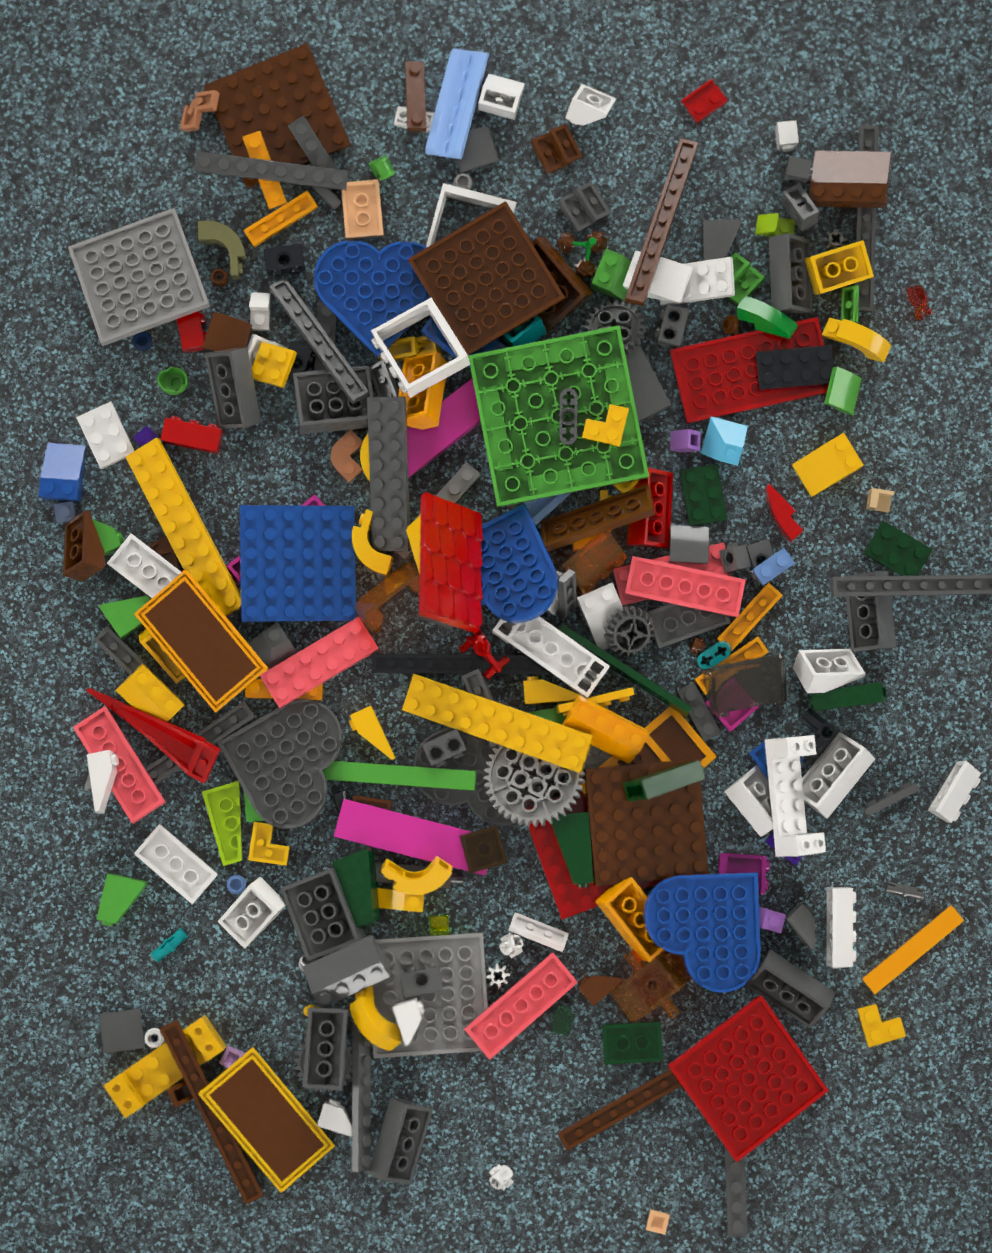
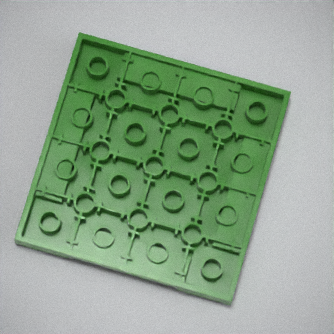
(521, 415)

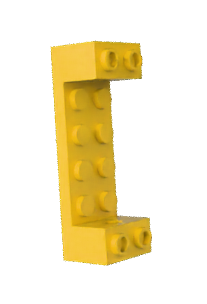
(159, 1070)

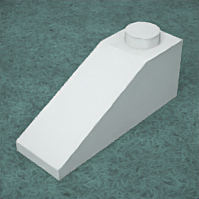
(102, 775)

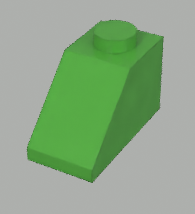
(109, 537)

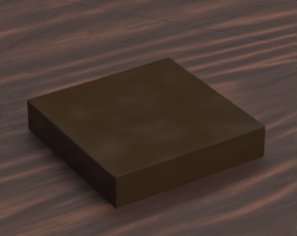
(483, 849)

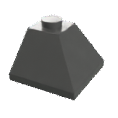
(273, 646)
(802, 923)

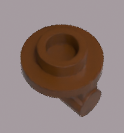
(731, 325)

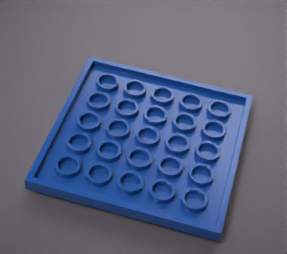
(297, 563)

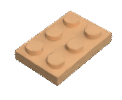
(362, 210)

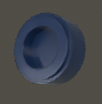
(142, 341)

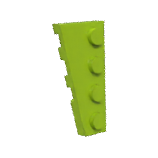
(225, 817)

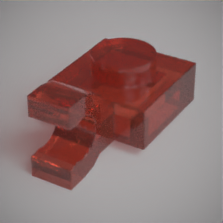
(919, 299)

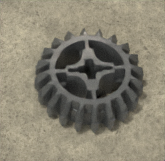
(642, 635)

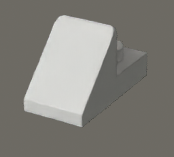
(260, 311)

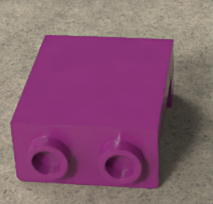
(745, 864)

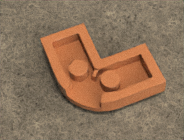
(204, 102)
(341, 453)

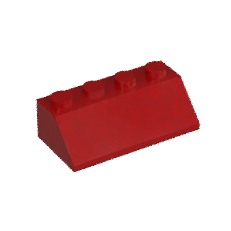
(654, 530)

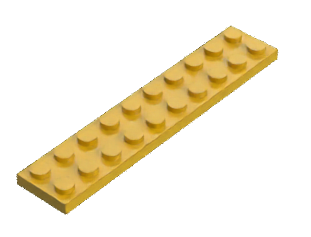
(183, 524)
(497, 723)

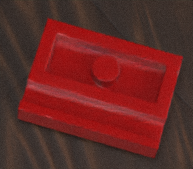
(704, 101)

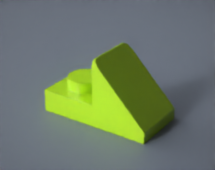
(773, 225)

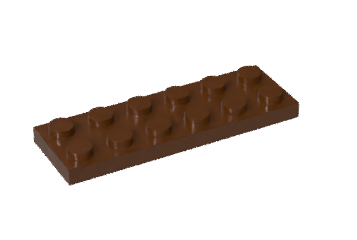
(597, 517)

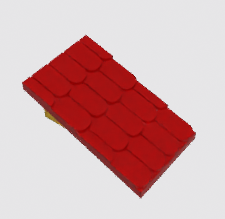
(449, 562)

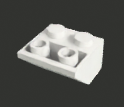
(501, 96)

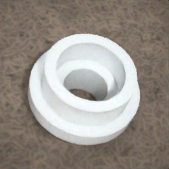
(148, 1038)

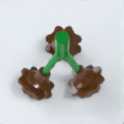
(595, 243)

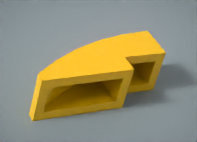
(411, 347)

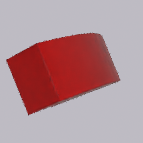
(781, 513)

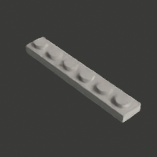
(453, 490)

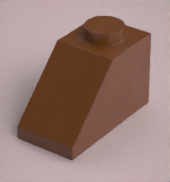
(597, 986)

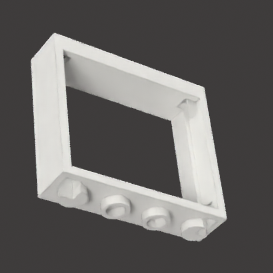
(466, 196)
(405, 320)

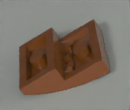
(556, 149)
(226, 333)

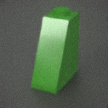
(122, 616)
(118, 897)

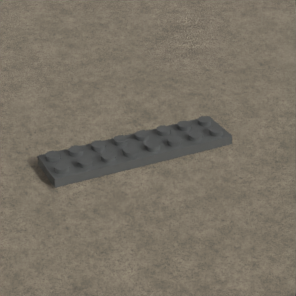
(388, 473)

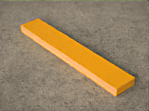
(912, 949)

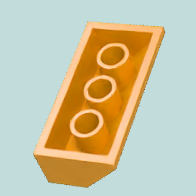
(425, 407)
(610, 731)
(625, 910)

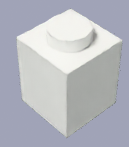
(786, 135)

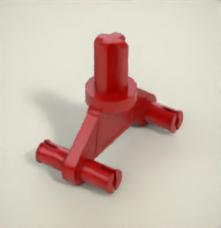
(482, 648)

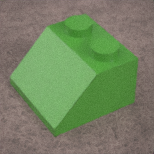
(611, 275)

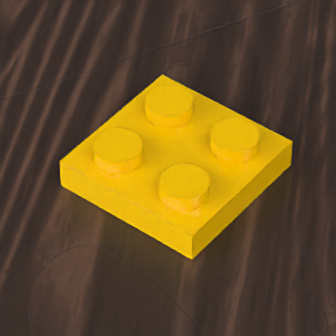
(273, 364)

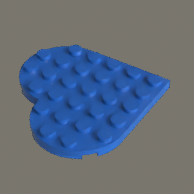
(369, 286)
(516, 568)
(710, 924)

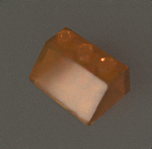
(595, 561)

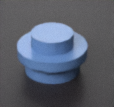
(236, 884)

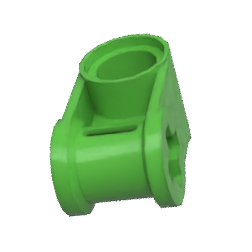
(381, 167)

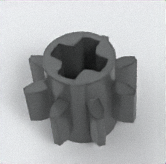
(831, 236)

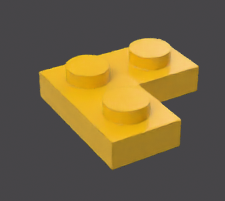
(610, 431)
(262, 849)
(875, 1030)

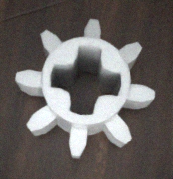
(511, 944)
(498, 981)
(501, 1177)

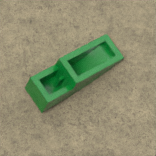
(765, 317)

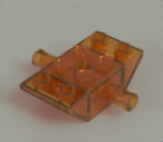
(637, 999)

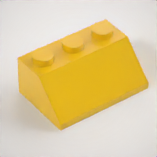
(150, 694)

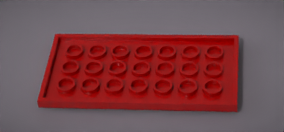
(722, 373)

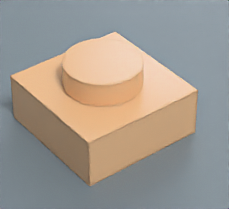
(657, 1221)

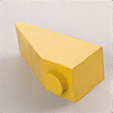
(542, 691)
(368, 726)
(400, 901)

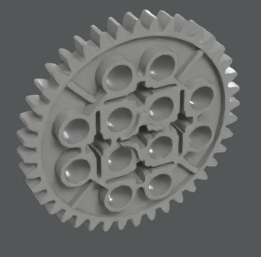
(545, 808)

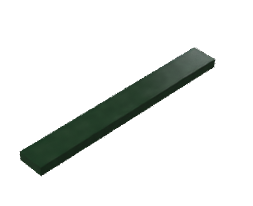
(629, 673)

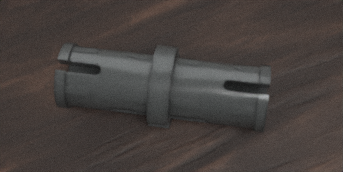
(904, 890)

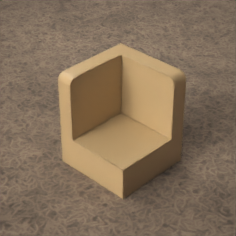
(879, 500)

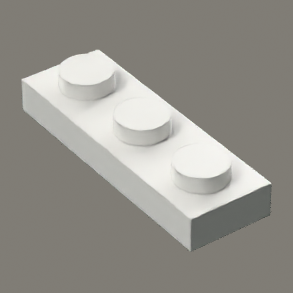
(538, 932)

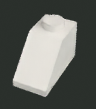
(335, 1118)

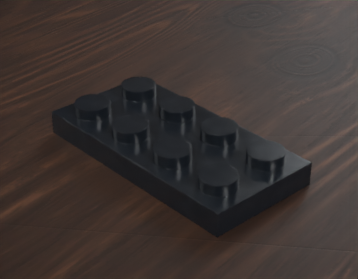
(794, 367)

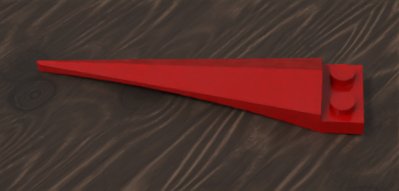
(183, 747)

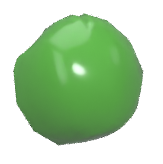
(173, 380)

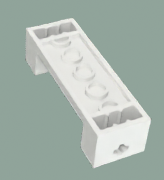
(554, 652)
(788, 798)

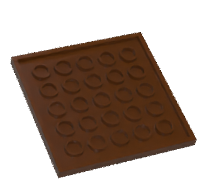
(271, 98)
(486, 278)
(643, 836)

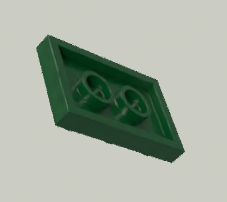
(703, 495)
(897, 551)
(632, 1042)

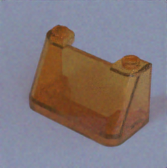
(368, 605)

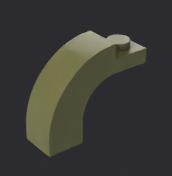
(217, 233)

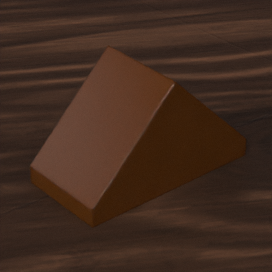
(179, 1093)

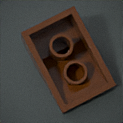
(82, 548)

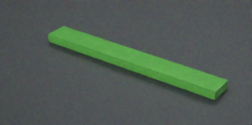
(401, 775)

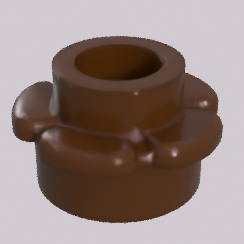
(218, 282)
(697, 646)

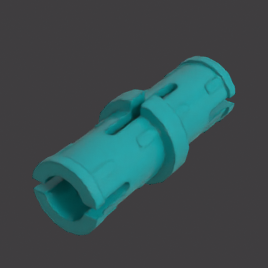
(169, 945)

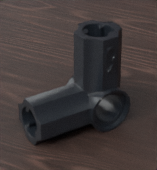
(816, 724)

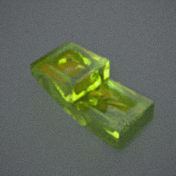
(439, 925)

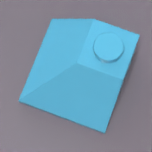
(724, 440)

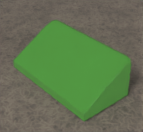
(850, 303)

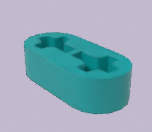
(712, 651)

